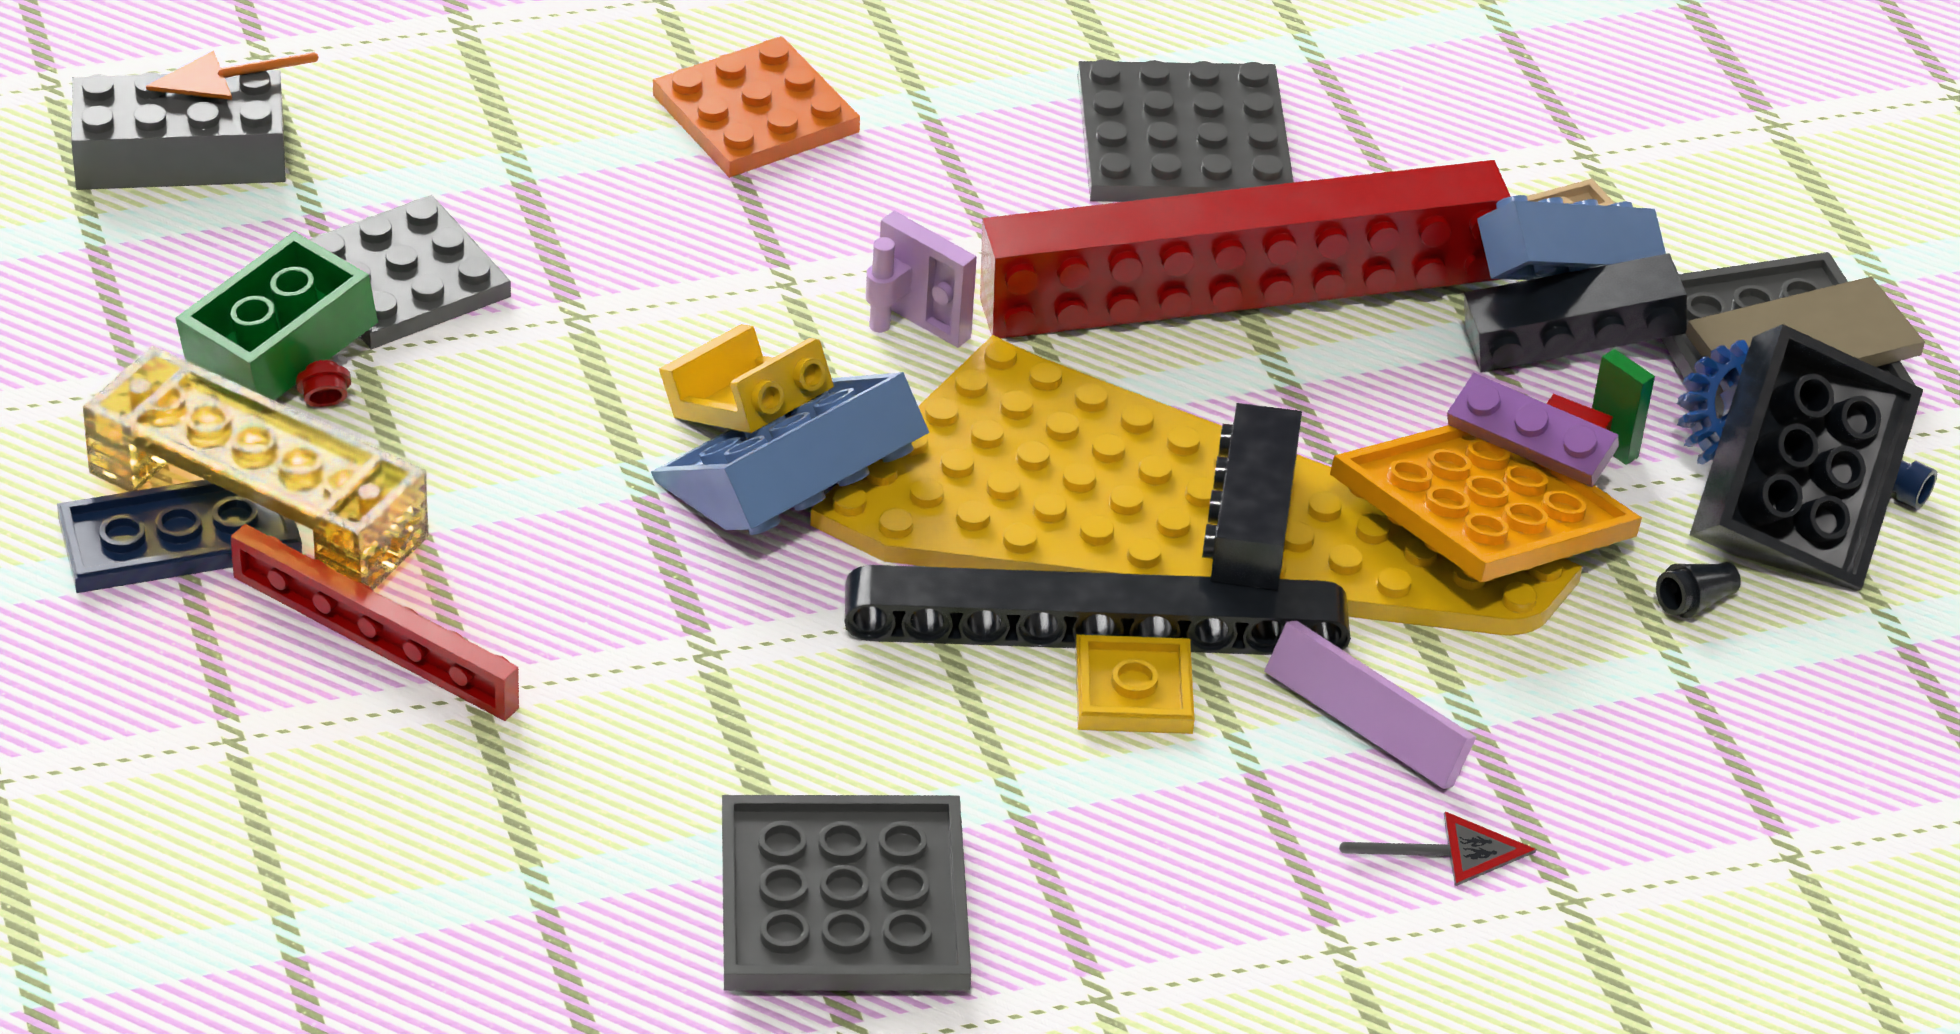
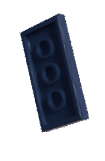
(160, 533)

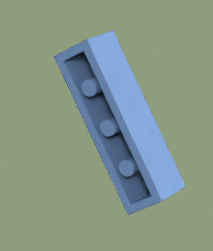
(1557, 237)

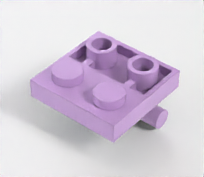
(921, 280)

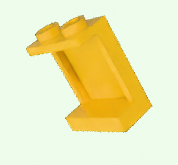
(738, 387)

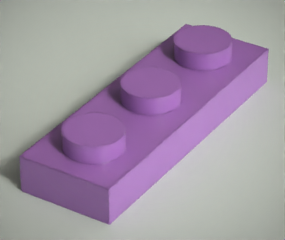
(1533, 429)

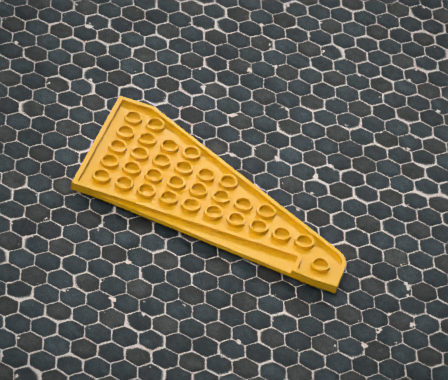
(1088, 477)

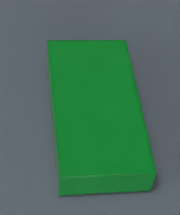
(1624, 393)

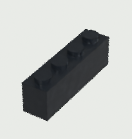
(1575, 312)
(1255, 497)

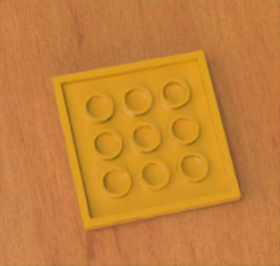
(1482, 502)

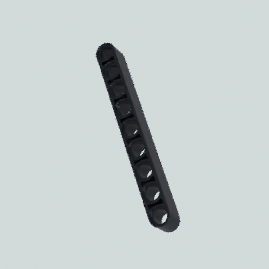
(1056, 606)

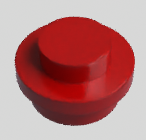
(324, 383)

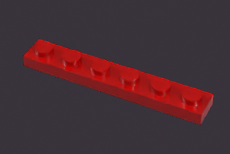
(376, 622)

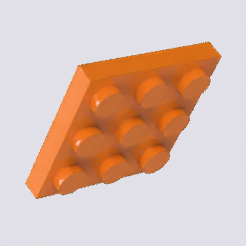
(756, 106)

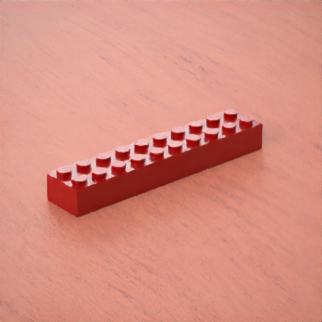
(1236, 249)

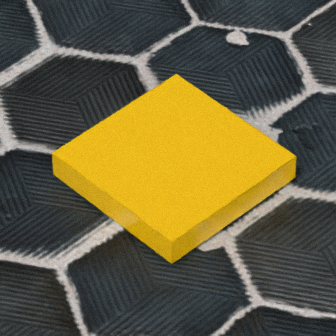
(1134, 684)

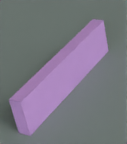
(1370, 704)

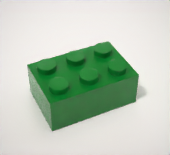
(278, 316)

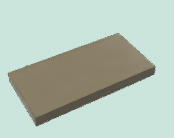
(1847, 316)

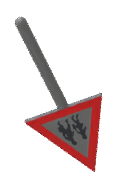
(1470, 847)

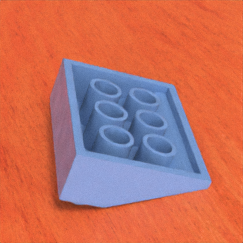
(755, 476)

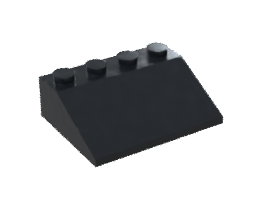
(1806, 459)

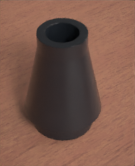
(1694, 587)

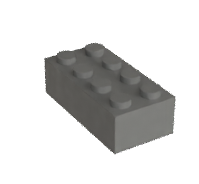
(172, 139)

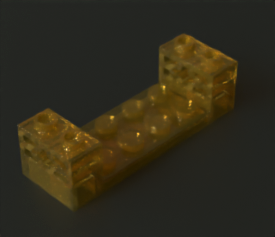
(356, 498)

